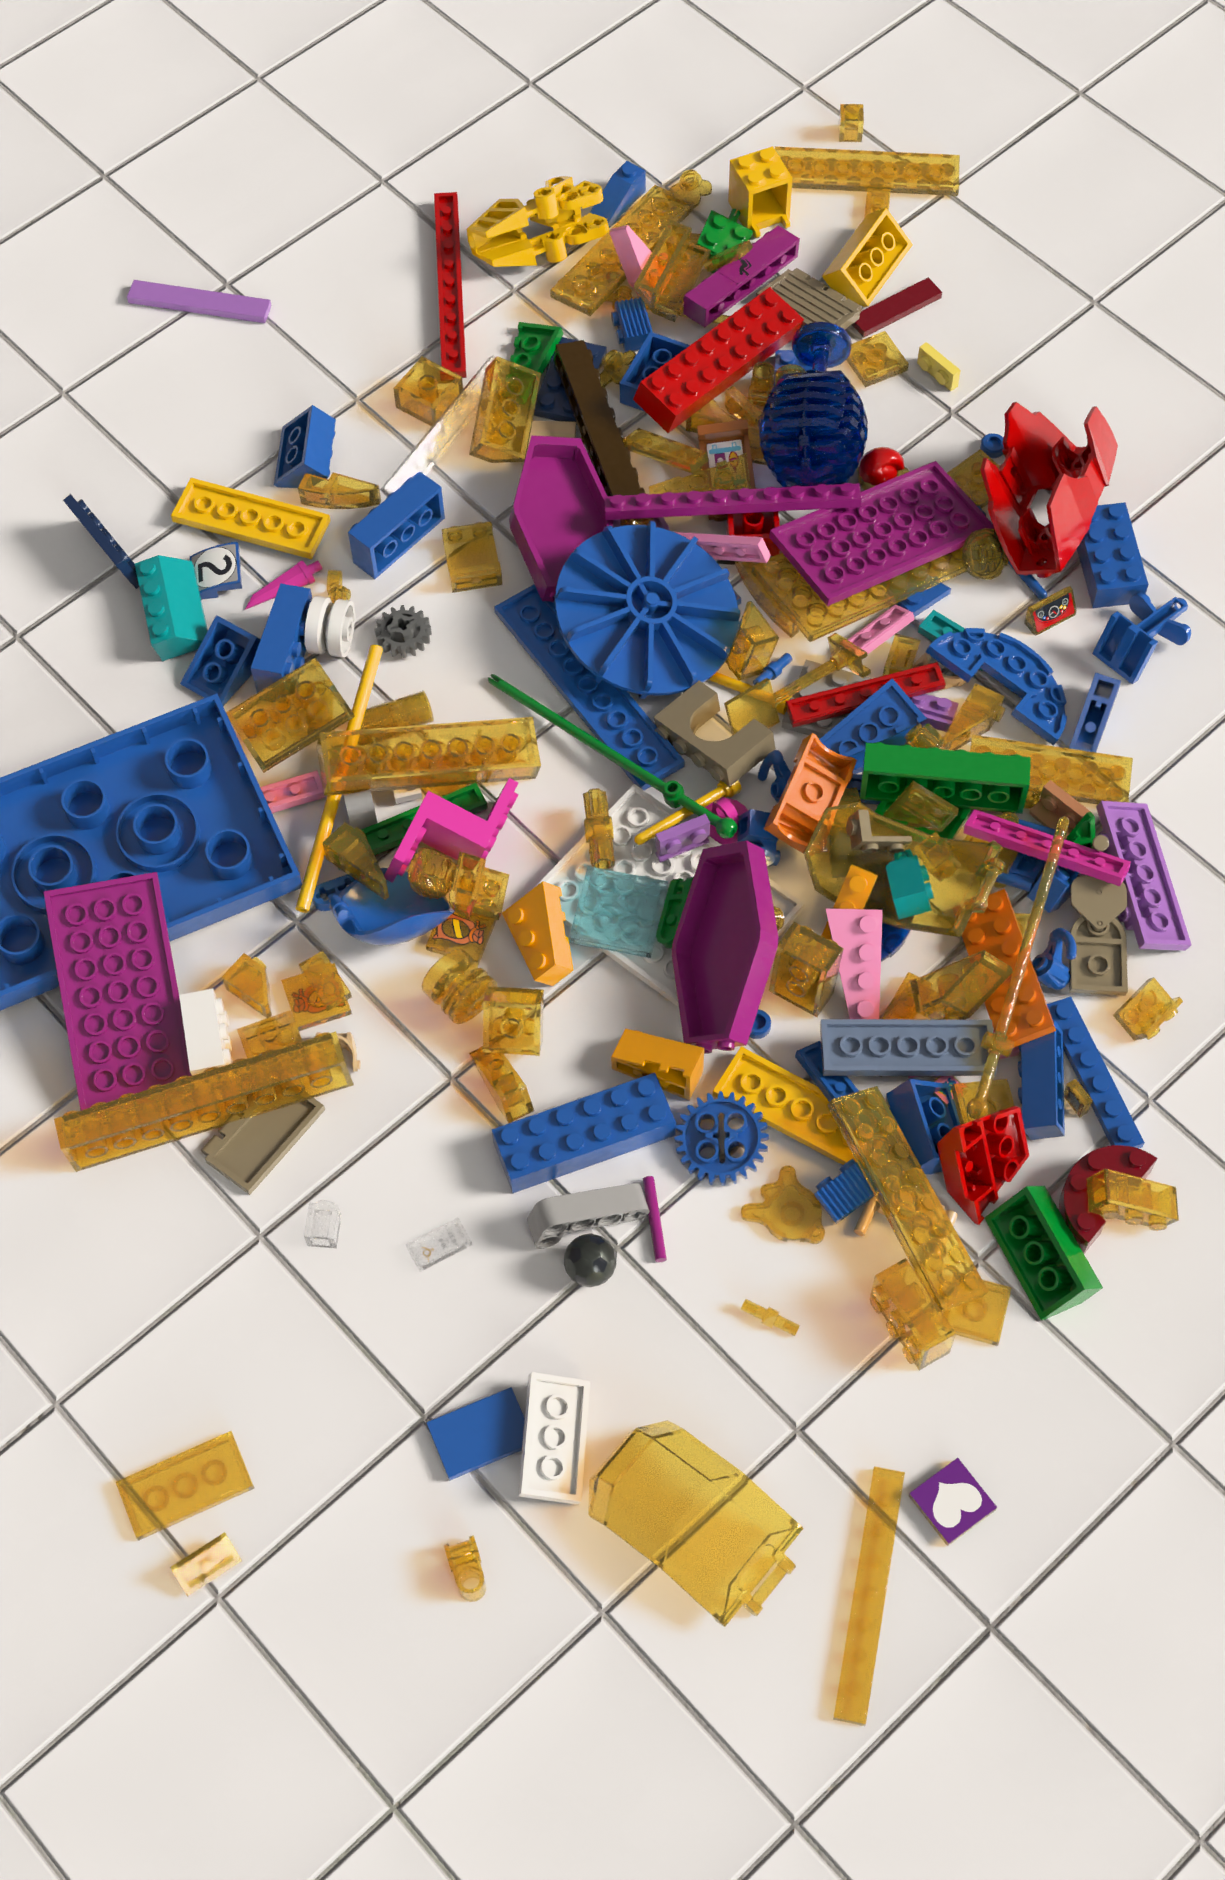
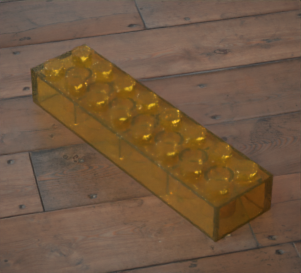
(428, 755)

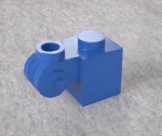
(751, 829)

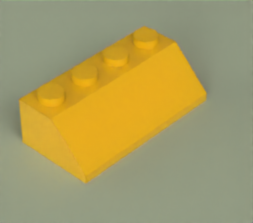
(868, 258)

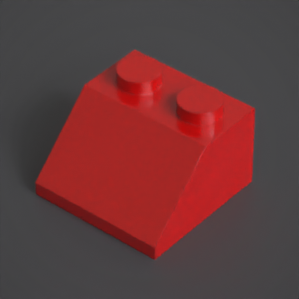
(755, 524)

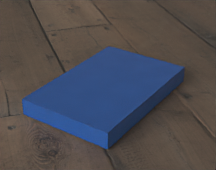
(478, 1433)

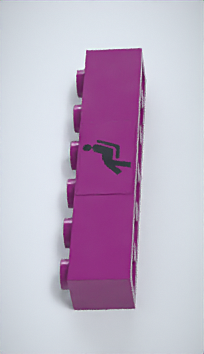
(741, 277)

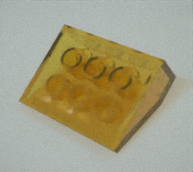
(289, 715)

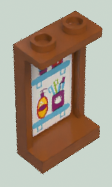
(722, 443)

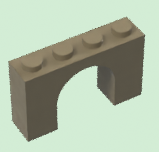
(724, 759)

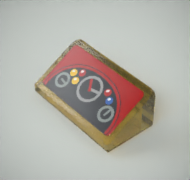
(1051, 611)

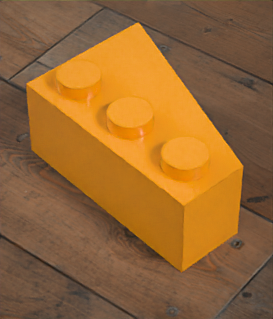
(540, 933)
(673, 1062)

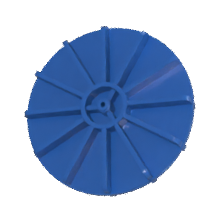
(646, 609)

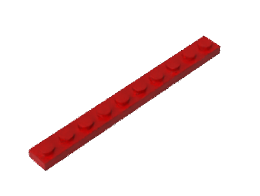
(450, 283)

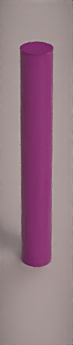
(654, 1219)

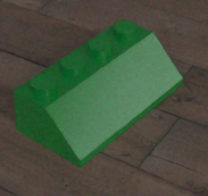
(1043, 1252)

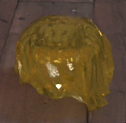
(431, 873)

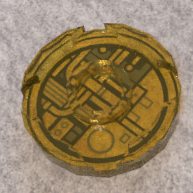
(984, 554)

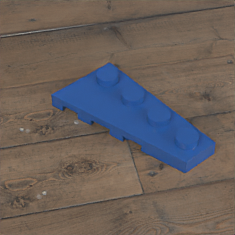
(875, 720)

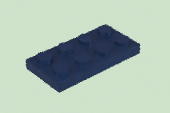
(551, 398)
(103, 538)

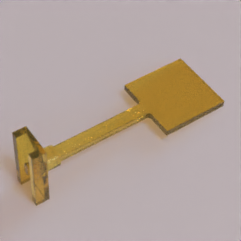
(761, 702)

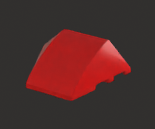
(982, 1157)

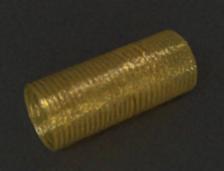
(406, 711)

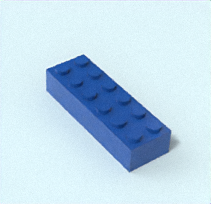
(584, 1132)

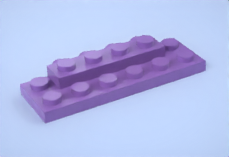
(1151, 897)

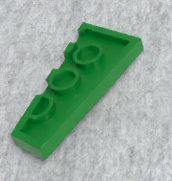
(535, 345)

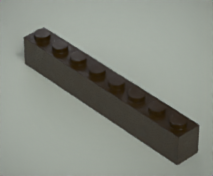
(596, 419)

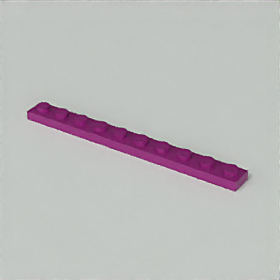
(732, 501)

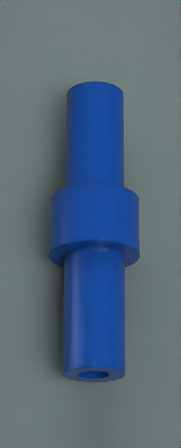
(774, 668)

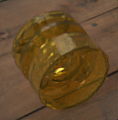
(457, 985)

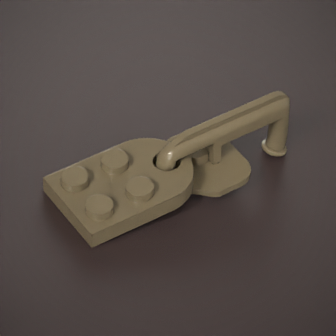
(1100, 955)

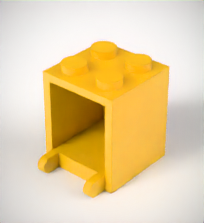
(760, 190)

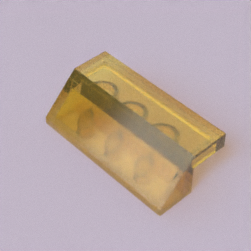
(671, 271)

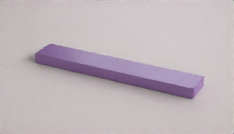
(199, 301)

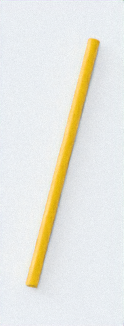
(332, 801)

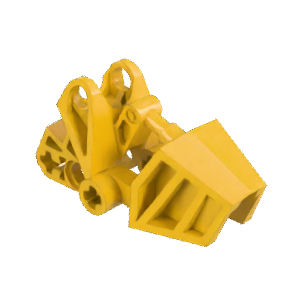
(499, 234)

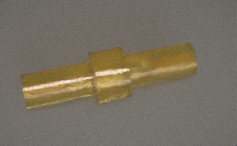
(770, 1317)

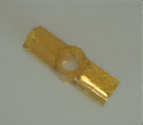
(598, 829)

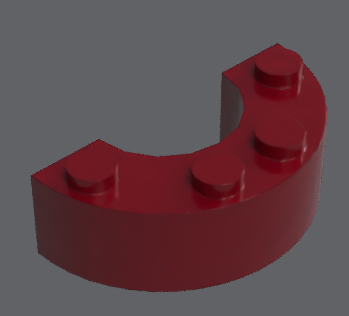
(1074, 1195)

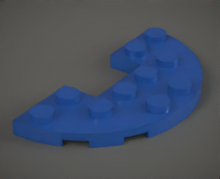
(1014, 667)

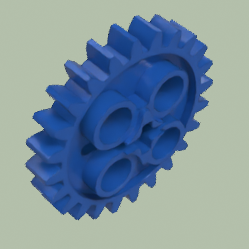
(747, 1137)

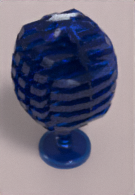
(814, 420)

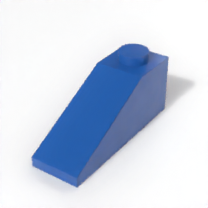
(621, 192)
(1095, 713)

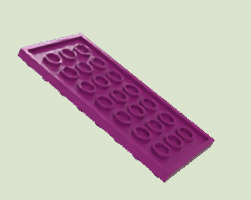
(893, 532)
(117, 987)

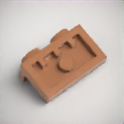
(1055, 804)

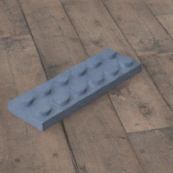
(903, 1047)

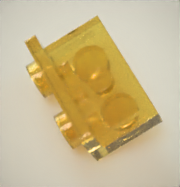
(1147, 1010)

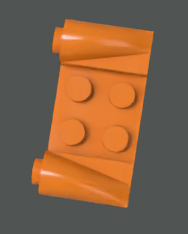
(812, 787)

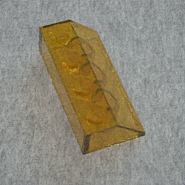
(505, 412)

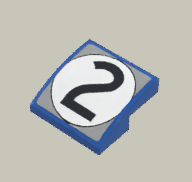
(217, 569)

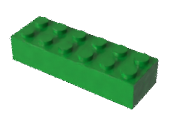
(958, 776)

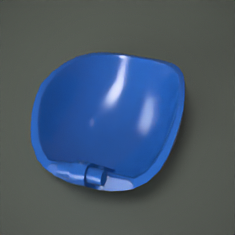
(391, 920)

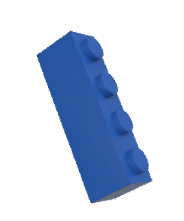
(1042, 1086)

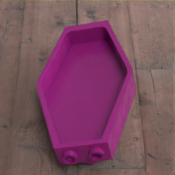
(555, 507)
(724, 946)

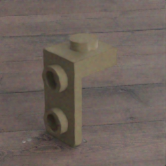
(861, 838)

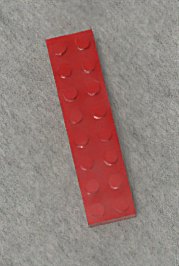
(717, 360)

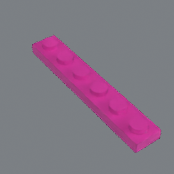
(1038, 844)

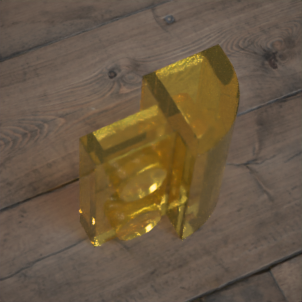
(477, 888)

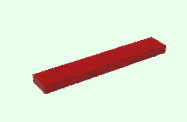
(848, 697)

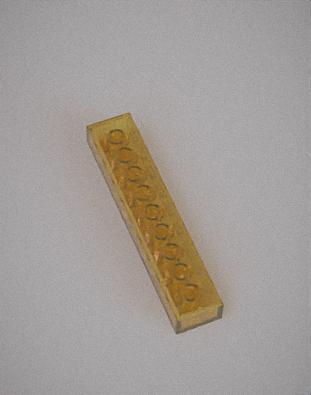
(203, 1101)

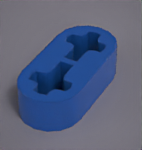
(330, 888)

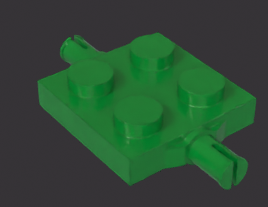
(722, 233)

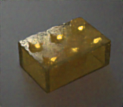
(805, 969)
(911, 1314)

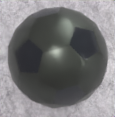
(590, 1260)

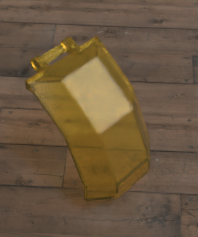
(955, 897)
(694, 1518)

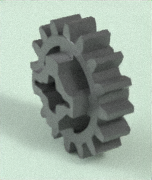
(403, 631)

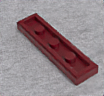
(897, 307)

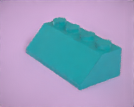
(171, 605)

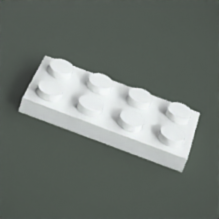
(554, 1438)

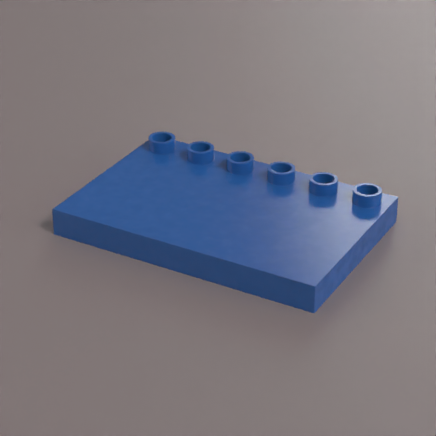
(132, 804)

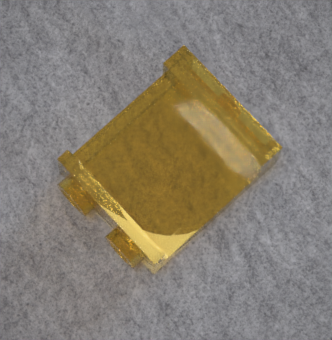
(471, 557)

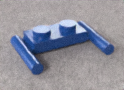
(1025, 869)

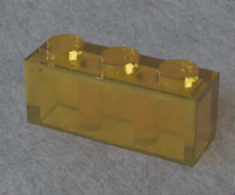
(1132, 1199)

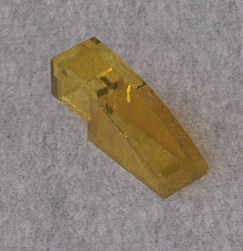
(338, 492)

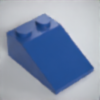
(221, 661)

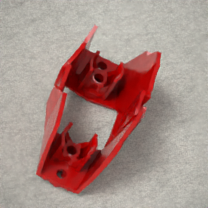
(1046, 459)

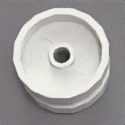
(329, 626)

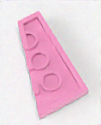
(860, 967)

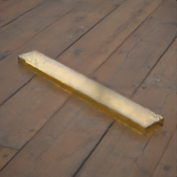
(869, 1597)

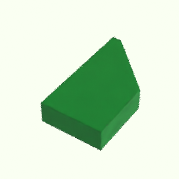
(1084, 831)

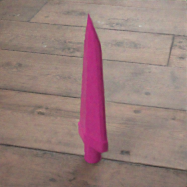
(297, 576)

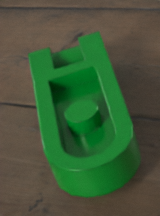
(672, 910)

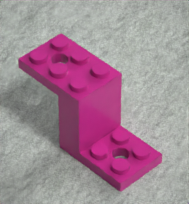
(452, 829)

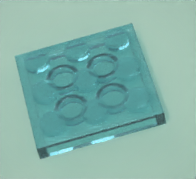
(618, 912)

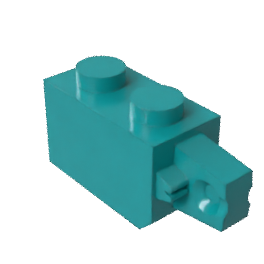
(908, 885)

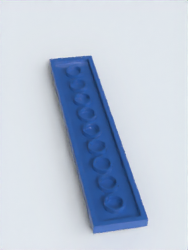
(603, 708)

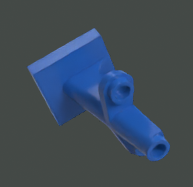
(1129, 646)

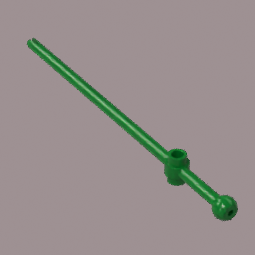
(672, 791)

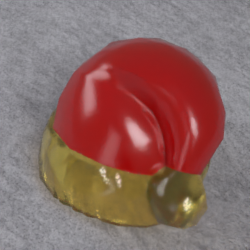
(880, 466)

